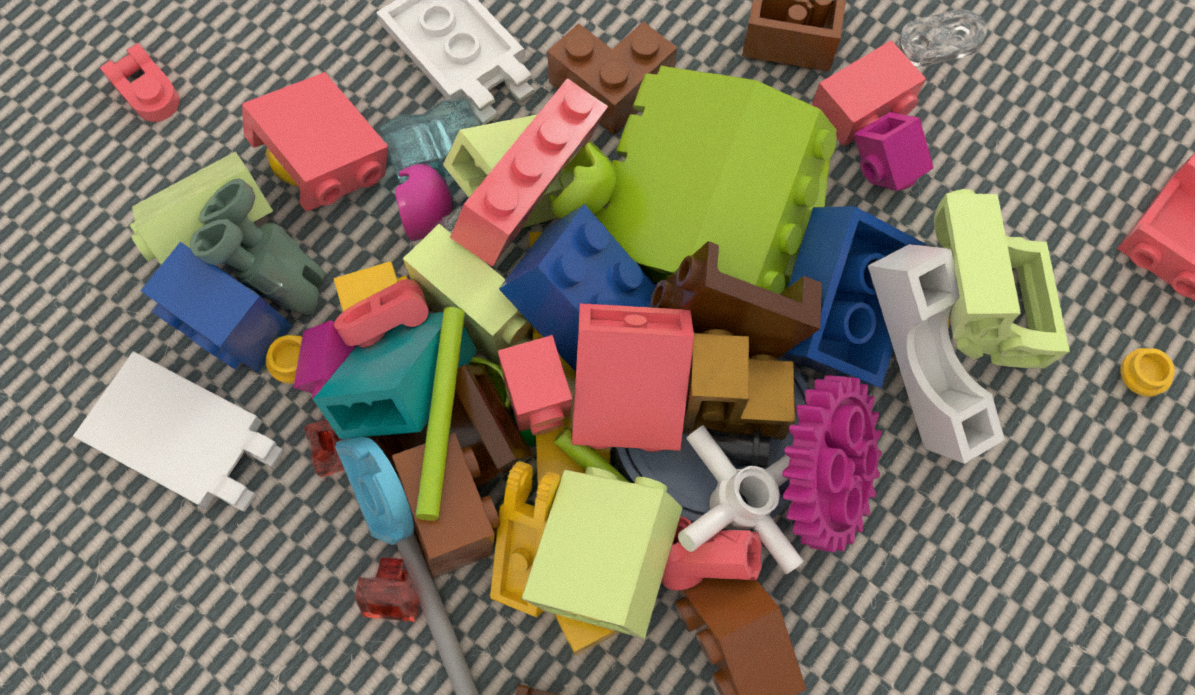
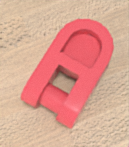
(151, 94)
(371, 318)

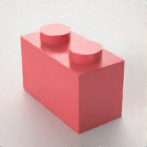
(868, 90)
(536, 385)

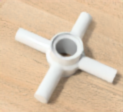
(729, 509)

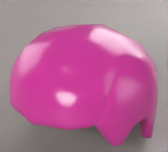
(422, 200)

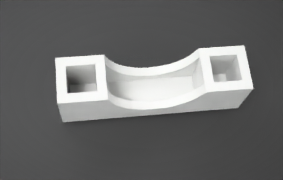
(950, 408)

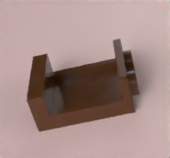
(730, 304)
(479, 422)

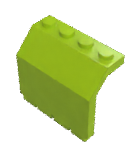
(720, 167)

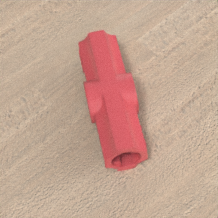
(724, 556)

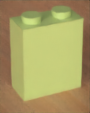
(478, 152)
(174, 212)
(464, 281)
(604, 550)

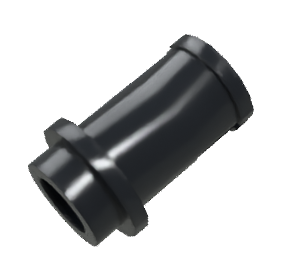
(743, 448)

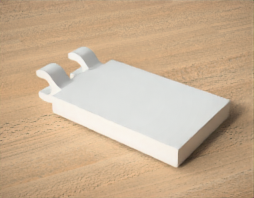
(459, 50)
(176, 433)

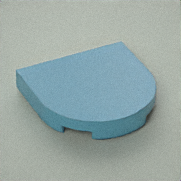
(376, 489)

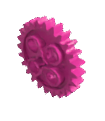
(832, 463)

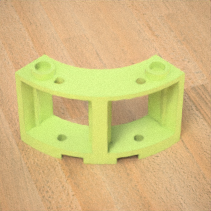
(987, 290)

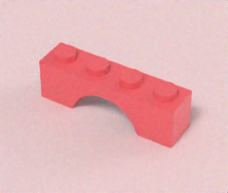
(526, 171)

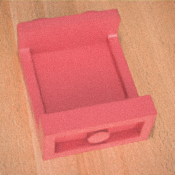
(317, 139)
(1166, 233)
(631, 377)

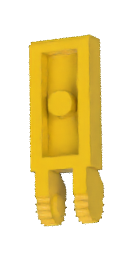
(520, 535)

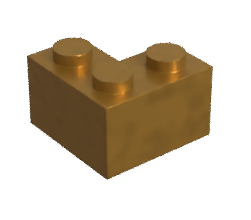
(736, 390)

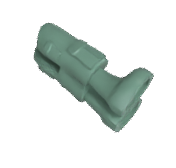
(269, 256)

